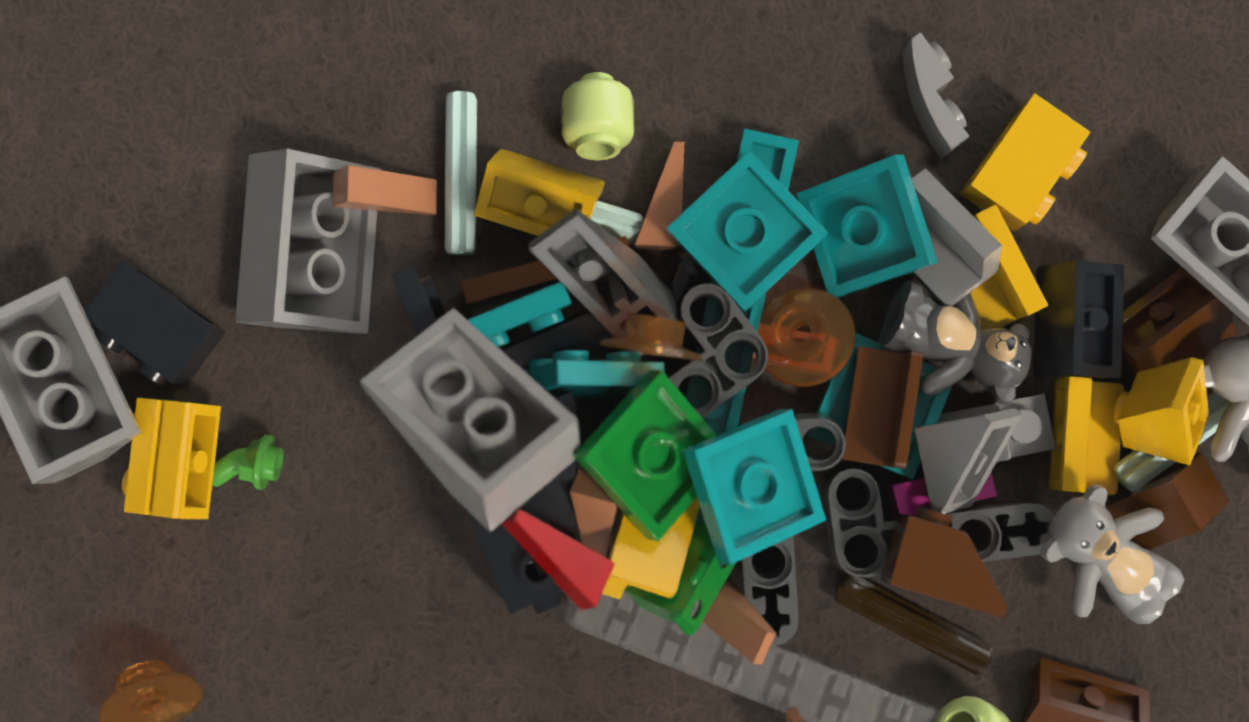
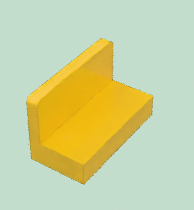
(533, 193)
(1013, 289)
(1084, 435)
(650, 563)

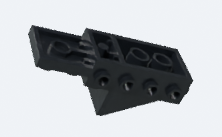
(549, 505)

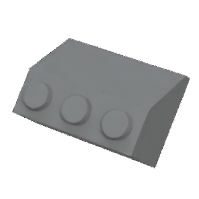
(1209, 233)
(300, 254)
(58, 386)

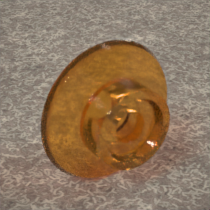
(653, 337)
(822, 352)
(151, 694)

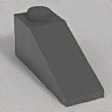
(603, 272)

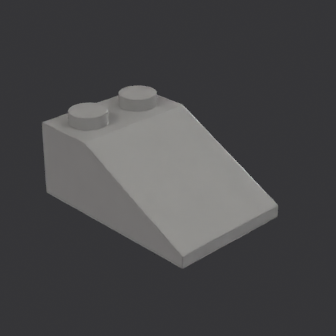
(474, 418)

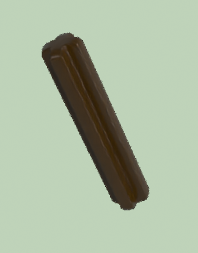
(913, 624)

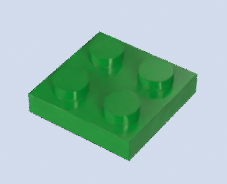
(641, 454)

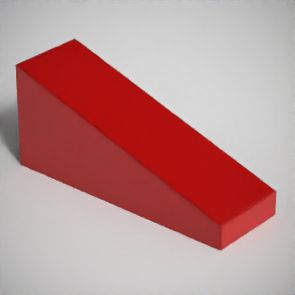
(570, 564)

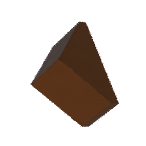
(1184, 495)

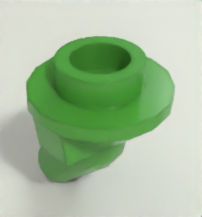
(255, 464)

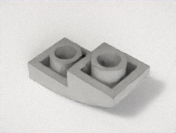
(927, 75)

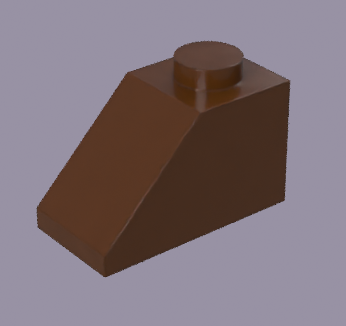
(940, 563)

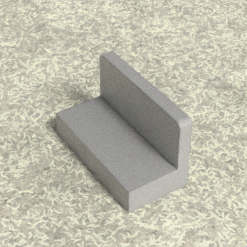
(962, 245)

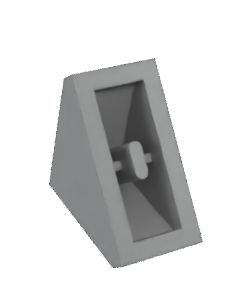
(961, 456)

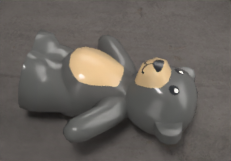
(956, 337)

